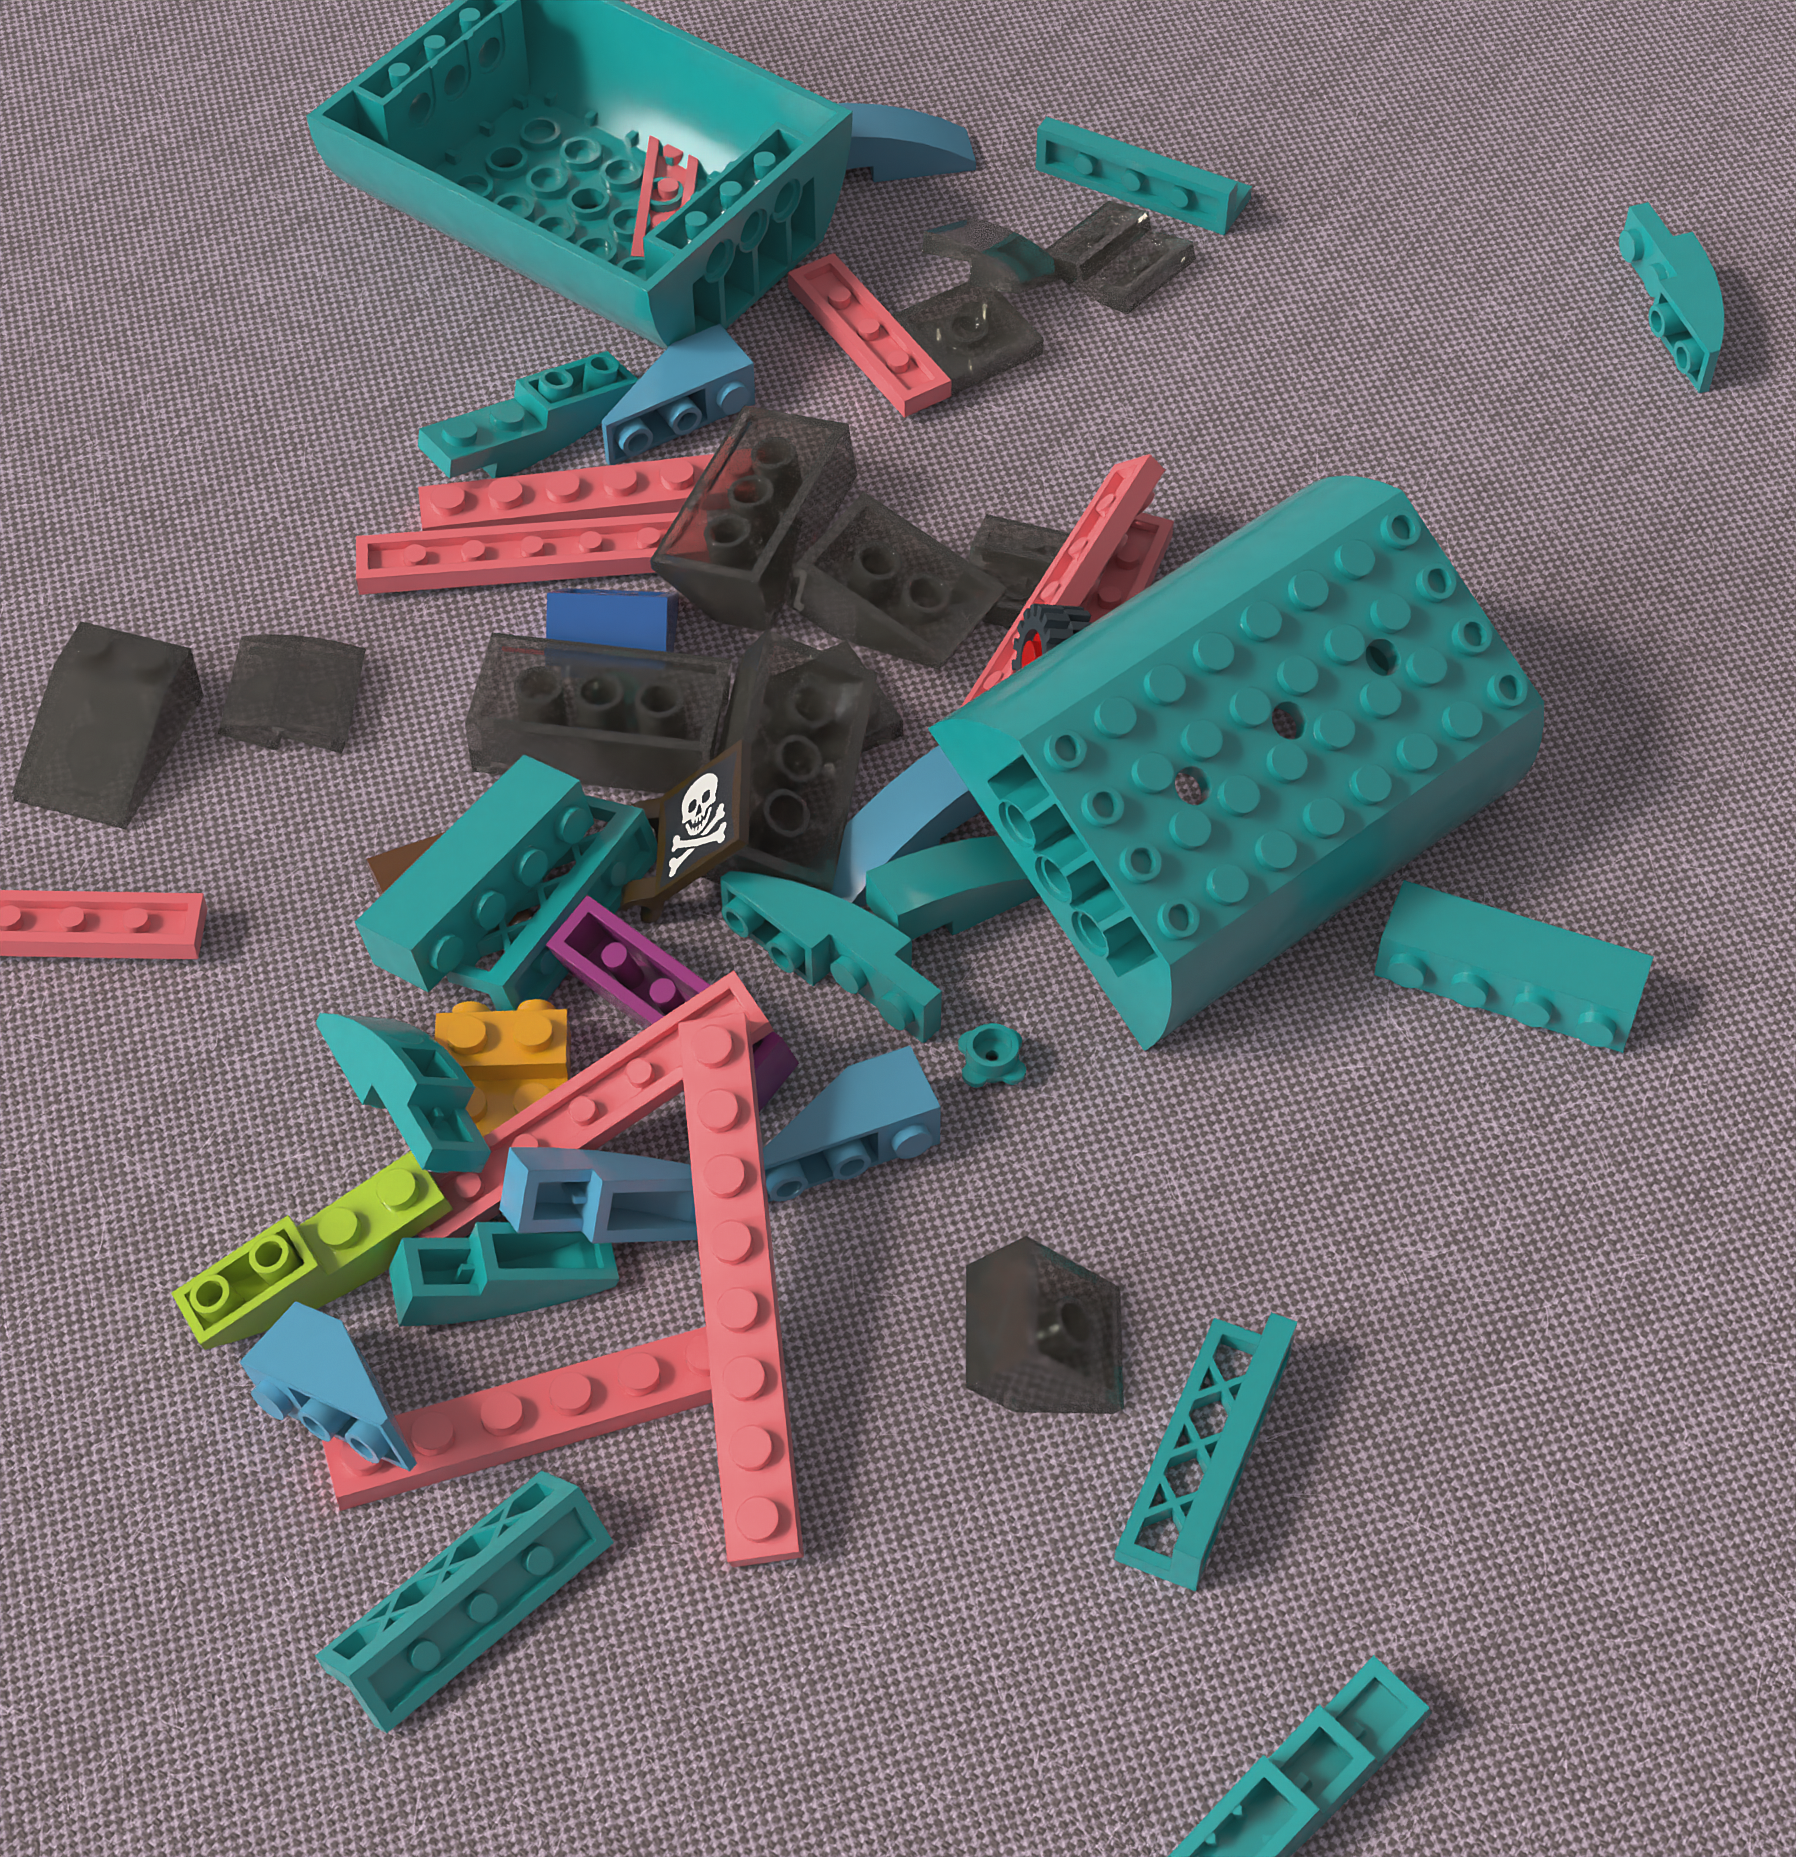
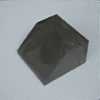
(1043, 1332)

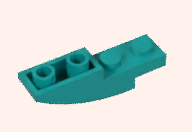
(1685, 290)
(541, 419)
(825, 934)
(417, 1083)

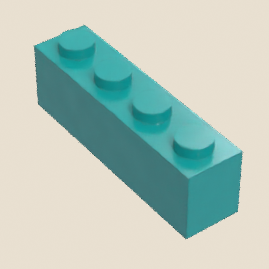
(475, 873)
(1512, 966)

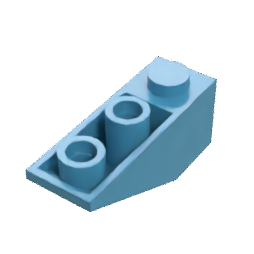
(682, 391)
(858, 1121)
(320, 1377)

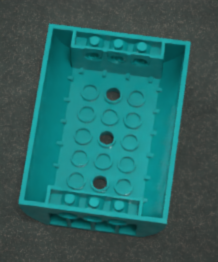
(537, 110)
(1313, 610)

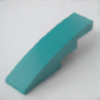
(1312, 1771)

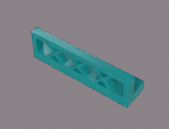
(1139, 176)
(602, 867)
(1230, 1450)
(466, 1598)

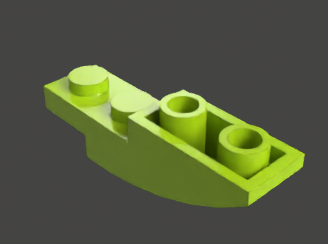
(312, 1261)

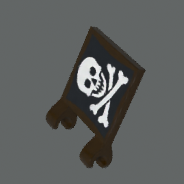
(694, 828)

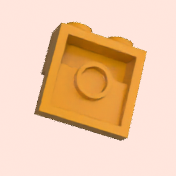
(507, 1055)

